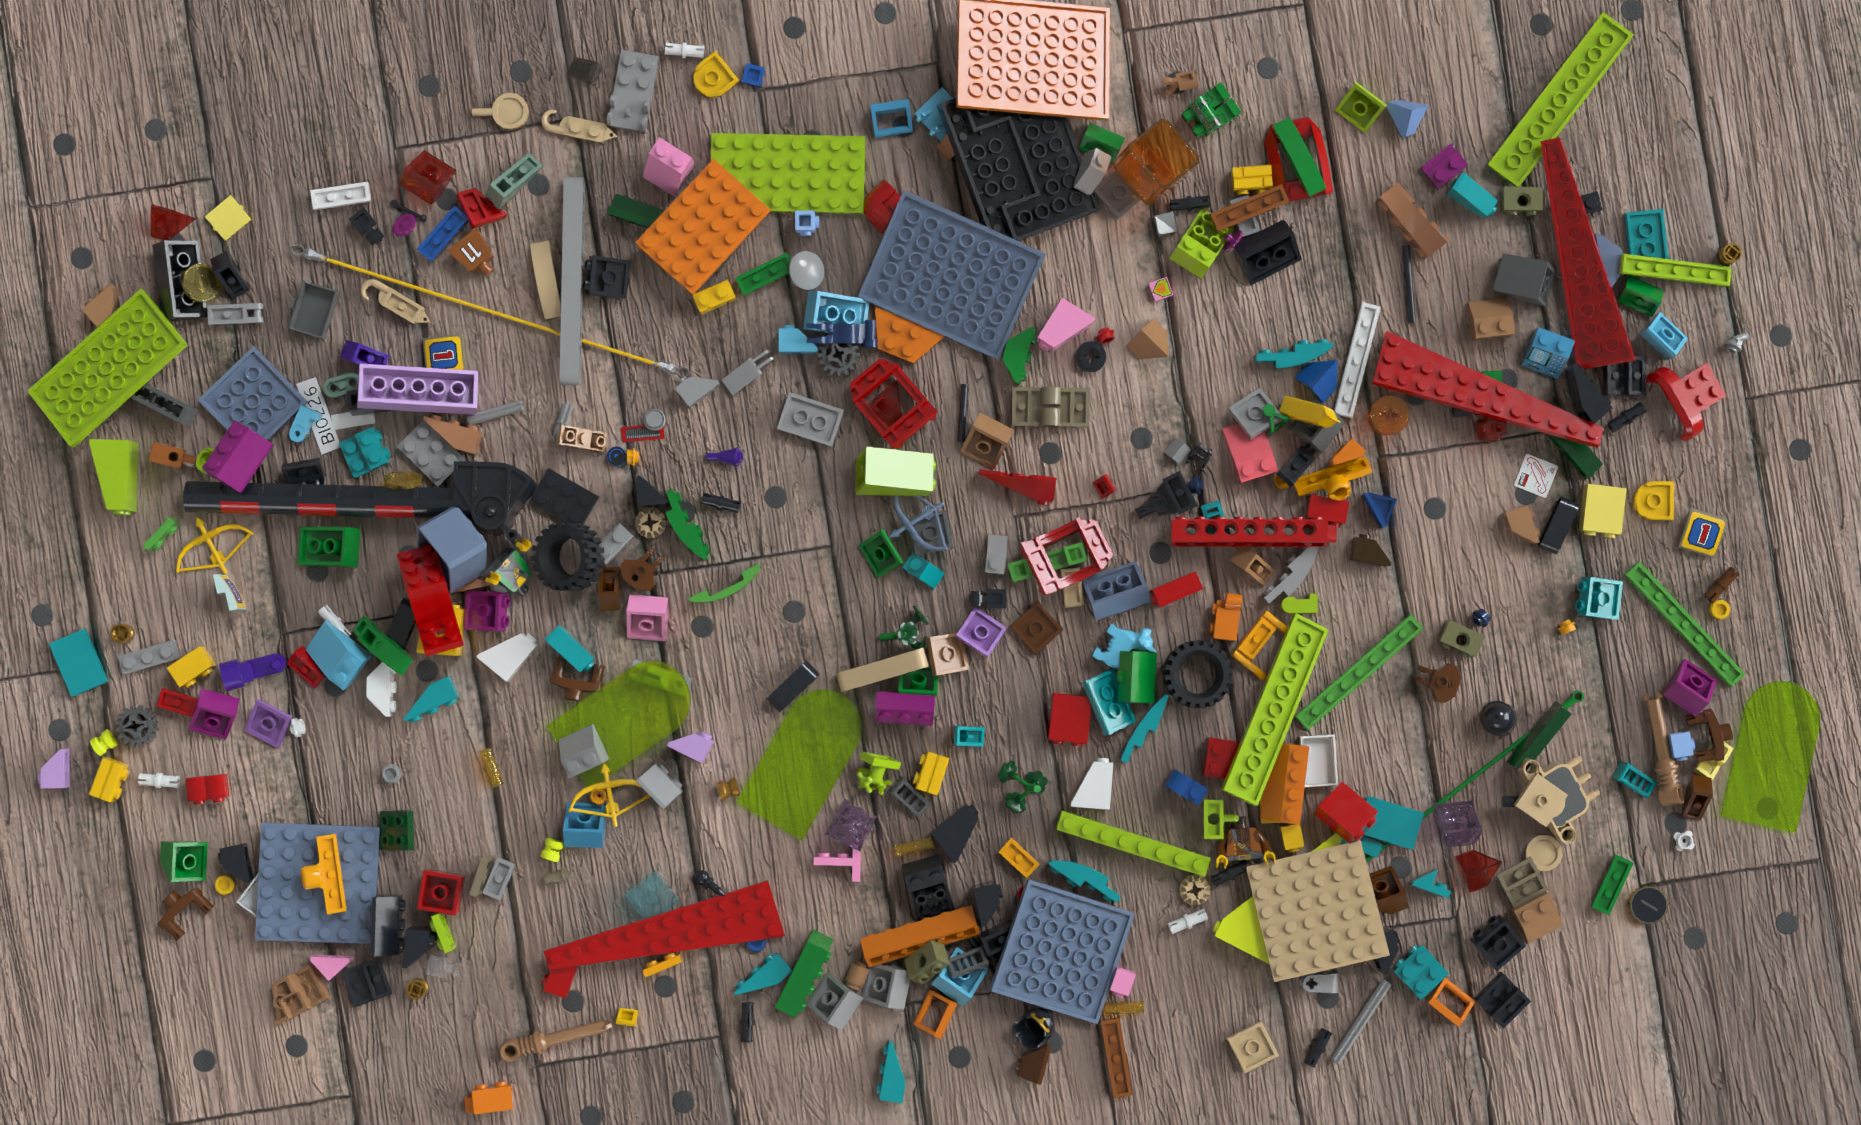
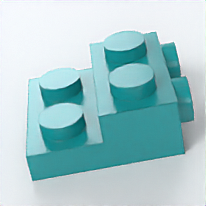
(365, 452)
(1599, 598)
(1420, 971)

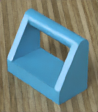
(891, 107)

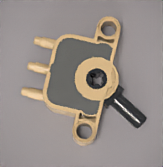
(1565, 779)

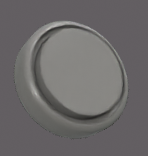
(654, 419)

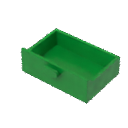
(1137, 677)

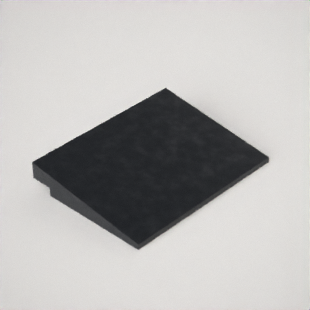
(1017, 169)

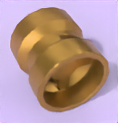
(1728, 257)
(119, 631)
(728, 788)
(419, 985)

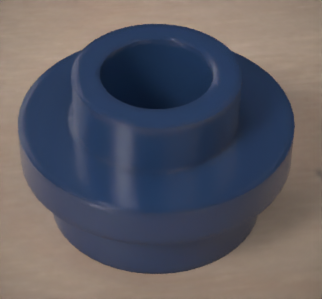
(1196, 485)
(1481, 617)

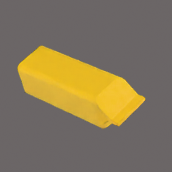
(1308, 412)

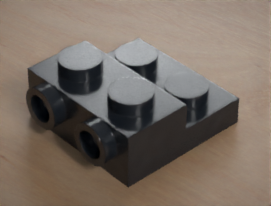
(606, 277)
(1497, 942)

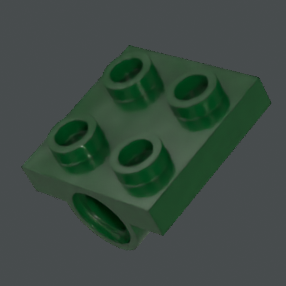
(397, 830)

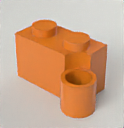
(1226, 617)
(489, 1098)

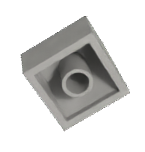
(582, 751)
(660, 785)
(886, 986)
(834, 1001)

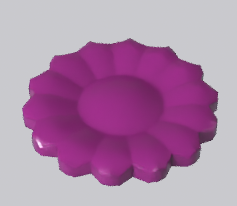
(404, 225)
(1232, 240)

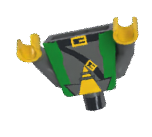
(510, 570)

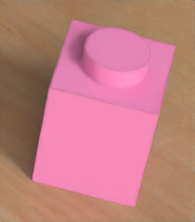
(1122, 982)

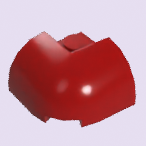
(880, 205)

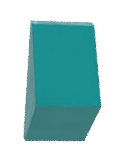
(969, 736)

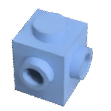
(806, 222)
(1681, 745)

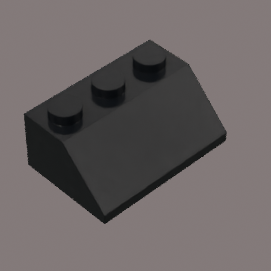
(1267, 252)
(387, 925)

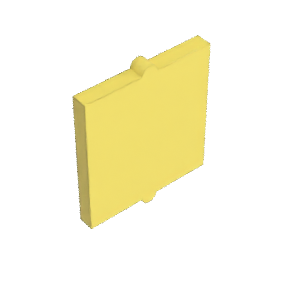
(228, 218)

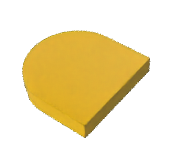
(713, 76)
(1655, 500)

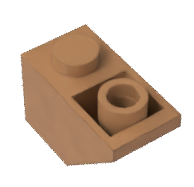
(103, 305)
(1520, 523)

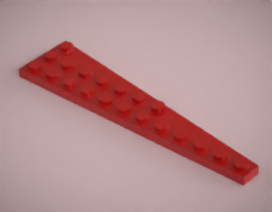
(1588, 293)
(1433, 377)
(717, 921)

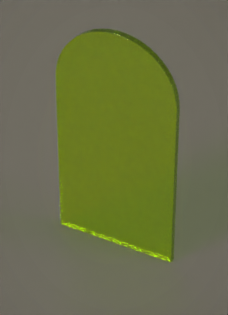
(629, 714)
(1773, 757)
(803, 761)

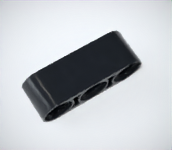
(1558, 525)
(402, 624)
(793, 686)

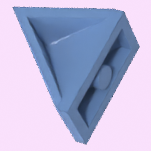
(1406, 115)

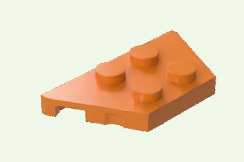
(903, 337)

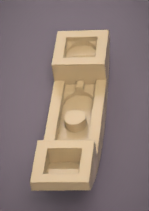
(546, 279)

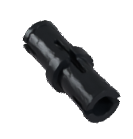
(1189, 203)
(1626, 417)
(720, 502)
(1229, 873)
(747, 1024)
(1318, 1047)

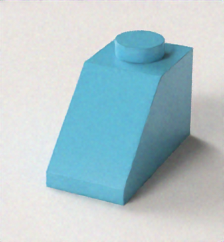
(794, 341)

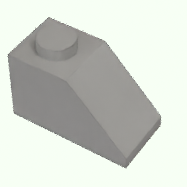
(1092, 170)
(695, 389)
(996, 554)

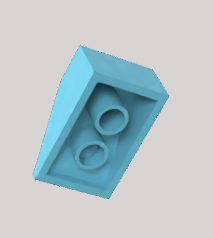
(834, 309)
(337, 655)

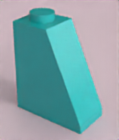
(1472, 196)
(570, 649)

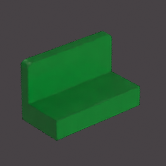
(1103, 140)
(1641, 296)

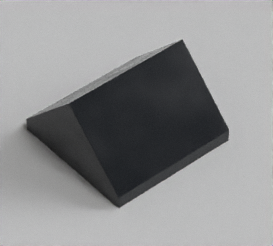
(647, 495)

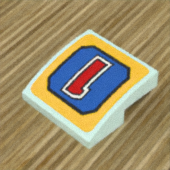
(225, 586)

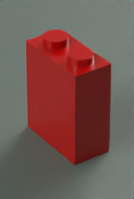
(1175, 590)
(1069, 719)
(1346, 813)

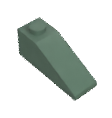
(513, 180)

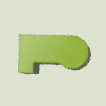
(1293, 605)

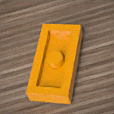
(1019, 857)
(654, 967)

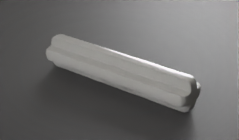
(494, 413)

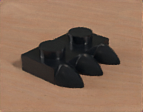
(304, 472)

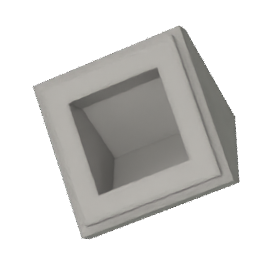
(1177, 450)

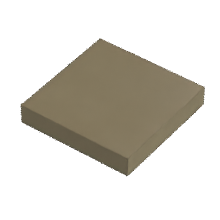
(481, 875)

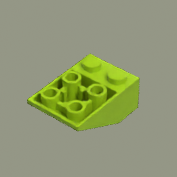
(1200, 245)

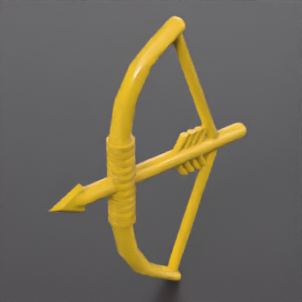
(217, 556)
(611, 806)

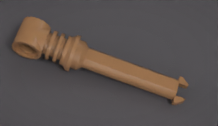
(1670, 792)
(539, 1041)

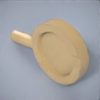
(508, 111)
(1544, 851)

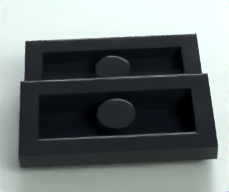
(1626, 378)
(366, 982)
(1502, 1000)

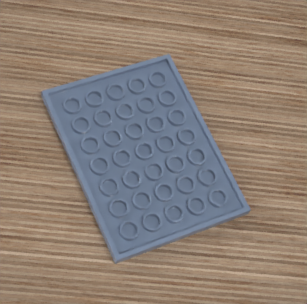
(951, 274)

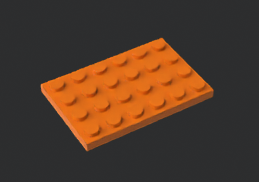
(702, 227)

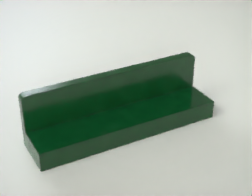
(633, 211)
(1578, 455)
(1540, 735)

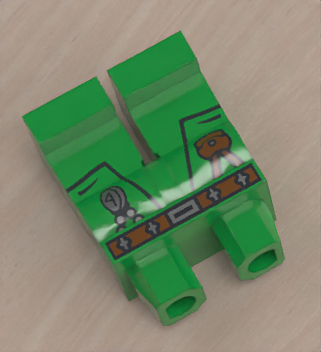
(1206, 115)

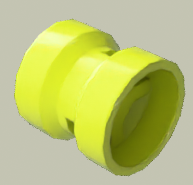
(103, 742)
(552, 854)

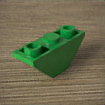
(1018, 353)

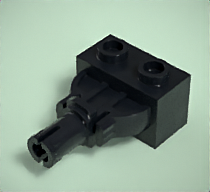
(1172, 495)
(994, 939)

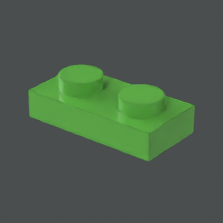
(168, 528)

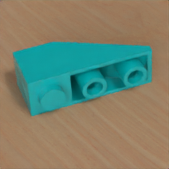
(435, 695)
(769, 974)
(893, 1080)

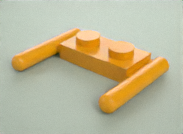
(1255, 640)

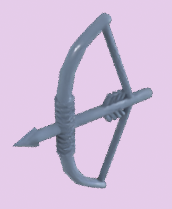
(927, 513)

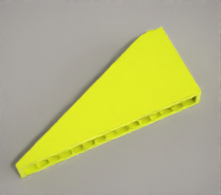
(1242, 925)

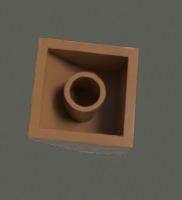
(1490, 319)
(987, 440)
(1537, 917)

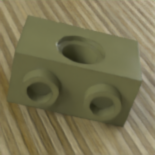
(1532, 195)
(1472, 642)
(926, 962)

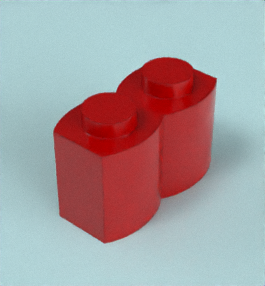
(207, 787)

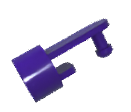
(236, 673)

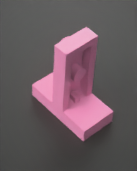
(842, 859)

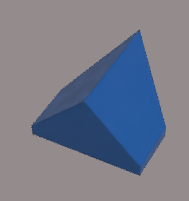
(1319, 378)
(1380, 507)

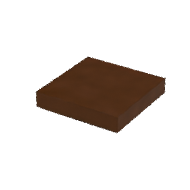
(1036, 627)

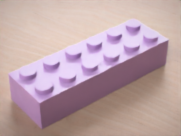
(417, 389)

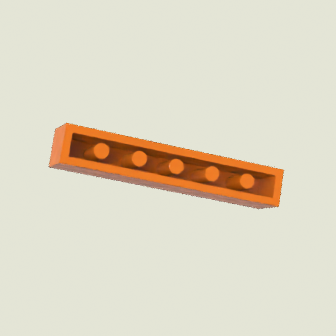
(907, 939)

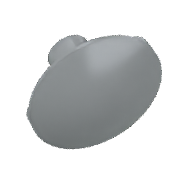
(806, 270)

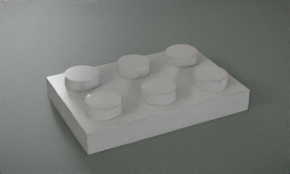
(810, 419)
(430, 453)

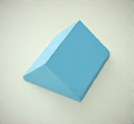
(1664, 336)

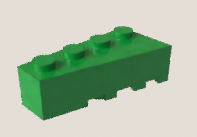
(804, 973)

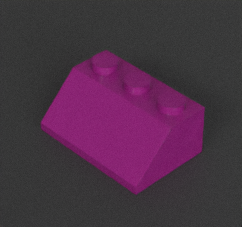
(237, 456)
(904, 708)

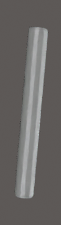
(1360, 1021)

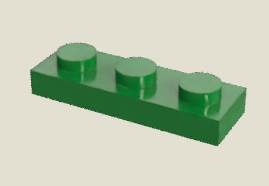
(764, 274)
(1611, 884)

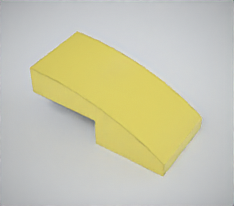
(1710, 768)

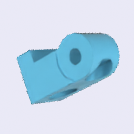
(302, 424)

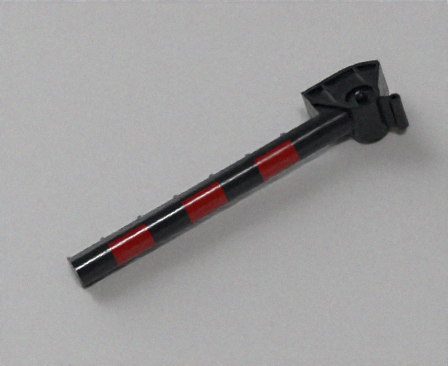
(482, 490)

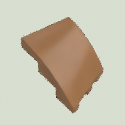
(298, 993)

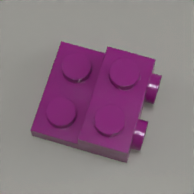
(486, 611)

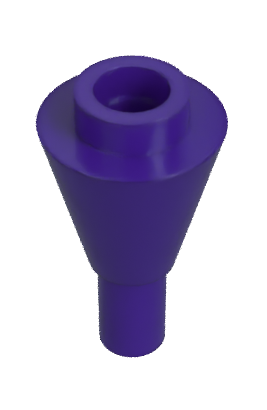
(731, 456)

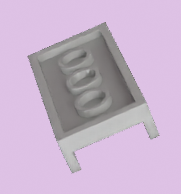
(633, 91)

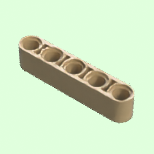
(882, 669)

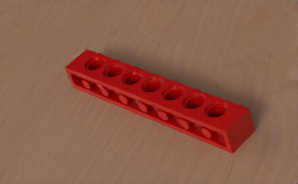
(1220, 538)

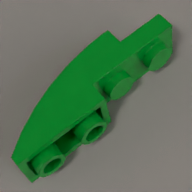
(688, 533)
(381, 646)

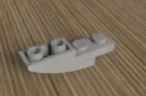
(1299, 567)

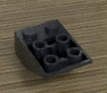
(1585, 398)
(928, 887)

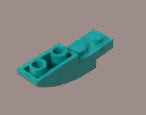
(1301, 354)
(1078, 873)

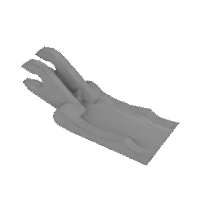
(745, 373)

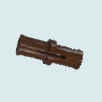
(1721, 584)

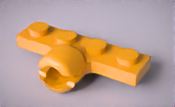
(1334, 479)
(326, 874)

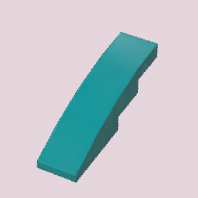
(1149, 721)

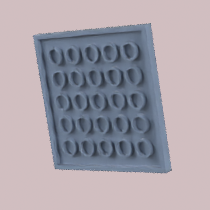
(299, 914)
(1062, 951)

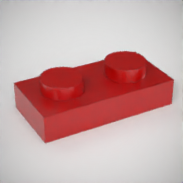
(176, 702)

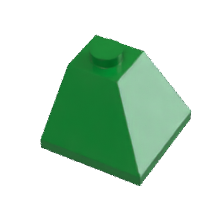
(184, 860)

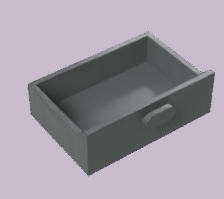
(313, 310)

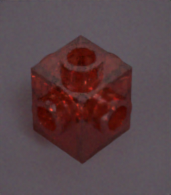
(1490, 429)

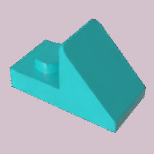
(923, 570)
(1426, 880)

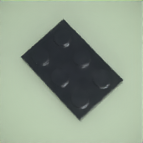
(564, 498)

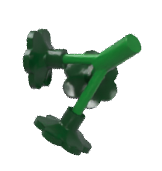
(907, 632)
(1034, 783)

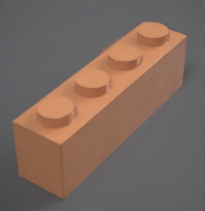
(1411, 221)

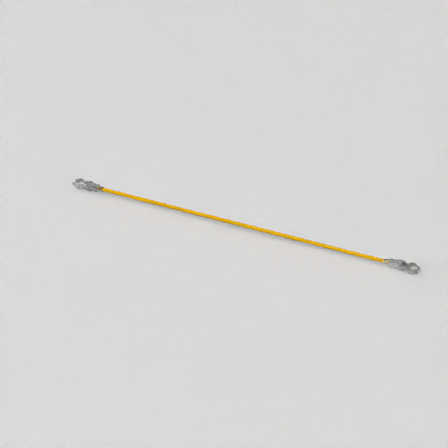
(312, 254)

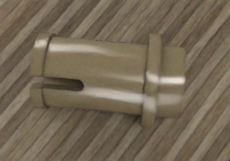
(557, 876)

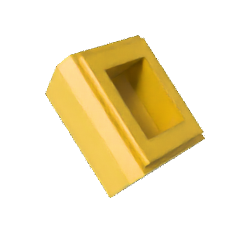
(627, 1017)

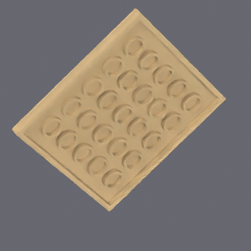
(1317, 911)

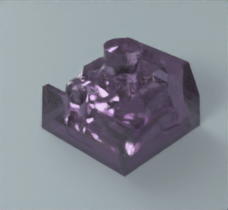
(1458, 823)
(851, 825)

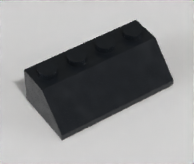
(171, 262)

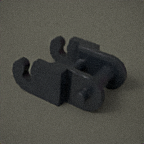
(1194, 453)

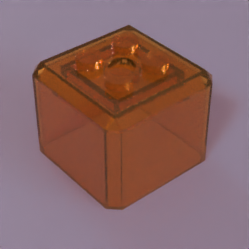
(1161, 151)

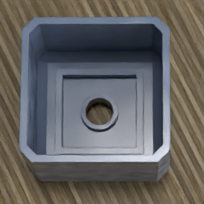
(458, 546)

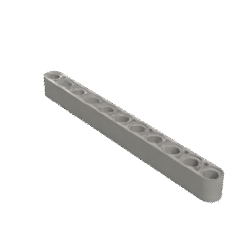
(572, 280)

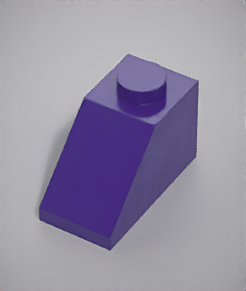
(362, 354)

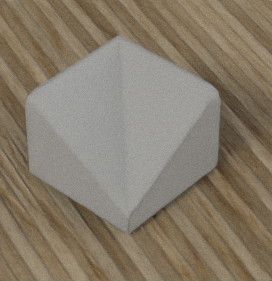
(1165, 224)

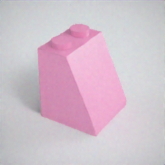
(668, 167)
(1063, 325)

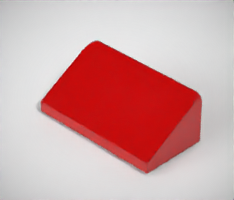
(306, 667)

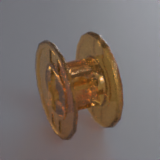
(1393, 425)

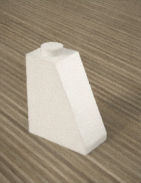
(509, 655)
(1095, 786)

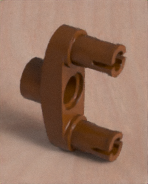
(573, 687)
(1717, 732)
(175, 904)

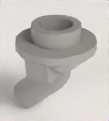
(1734, 344)

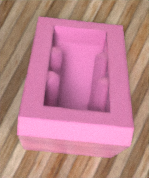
(330, 964)

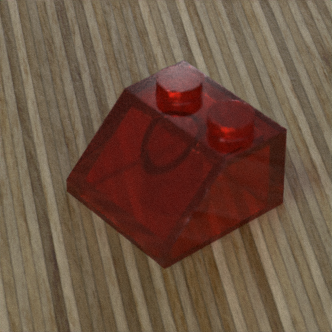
(427, 177)

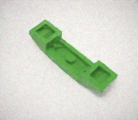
(1059, 559)
(748, 576)

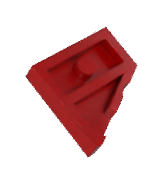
(478, 208)

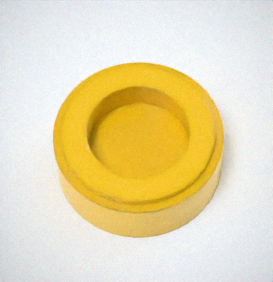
(1719, 609)
(225, 884)

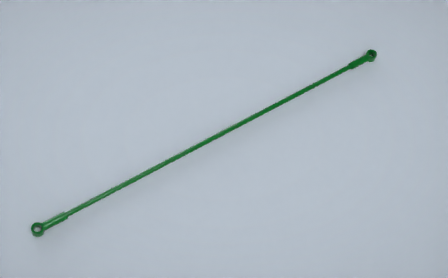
(1567, 704)

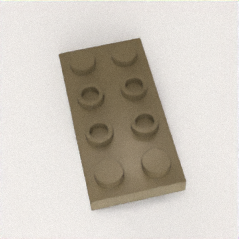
(1050, 407)

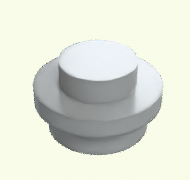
(391, 773)

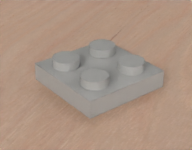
(1249, 413)

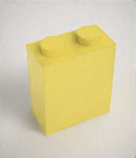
(1602, 510)

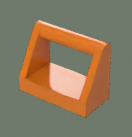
(1347, 452)
(1432, 1000)
(951, 1005)

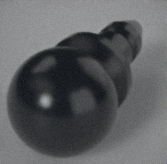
(703, 878)

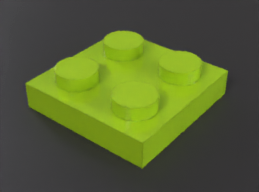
(445, 939)

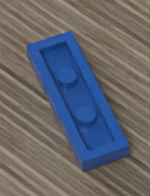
(443, 234)

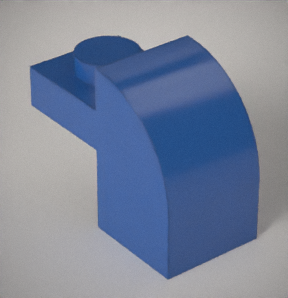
(1185, 786)

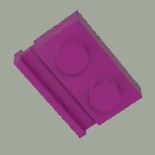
(1444, 166)

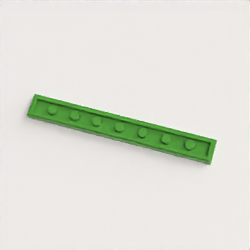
(1684, 624)
(1358, 672)

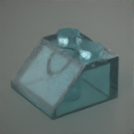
(652, 896)

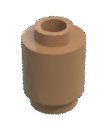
(857, 975)

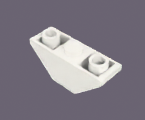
(381, 689)

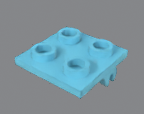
(930, 115)

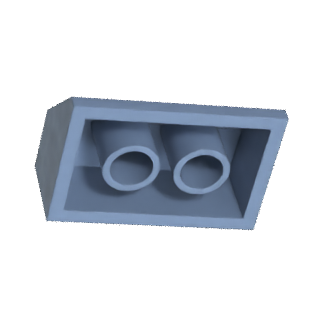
(1116, 590)

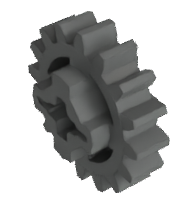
(830, 358)
(135, 718)

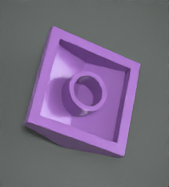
(981, 632)
(268, 723)

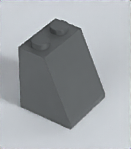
(1524, 279)

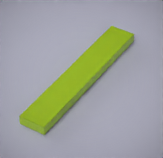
(1674, 270)

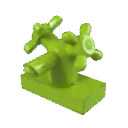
(875, 775)
(1215, 818)

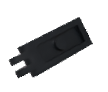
(1296, 465)

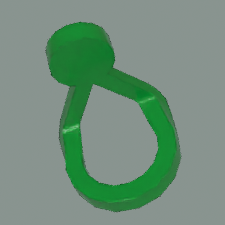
(1269, 411)

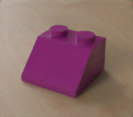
(1690, 688)
(213, 714)

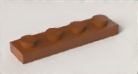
(1249, 208)
(1116, 1057)

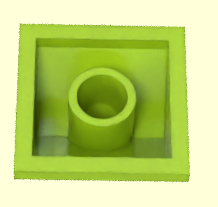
(1360, 107)

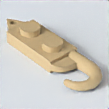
(579, 128)
(396, 302)

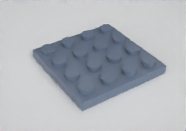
(253, 396)

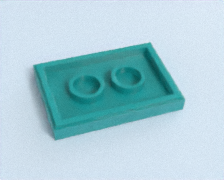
(1646, 233)
(78, 662)
(1103, 696)
(1394, 823)

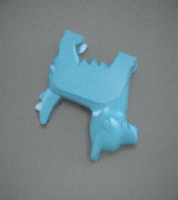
(1123, 641)

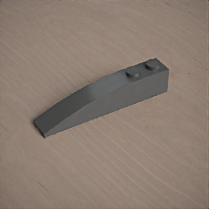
(165, 404)

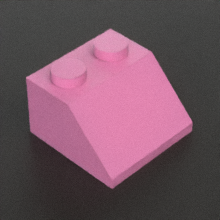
(647, 617)

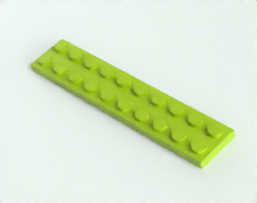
(1560, 99)
(1275, 709)

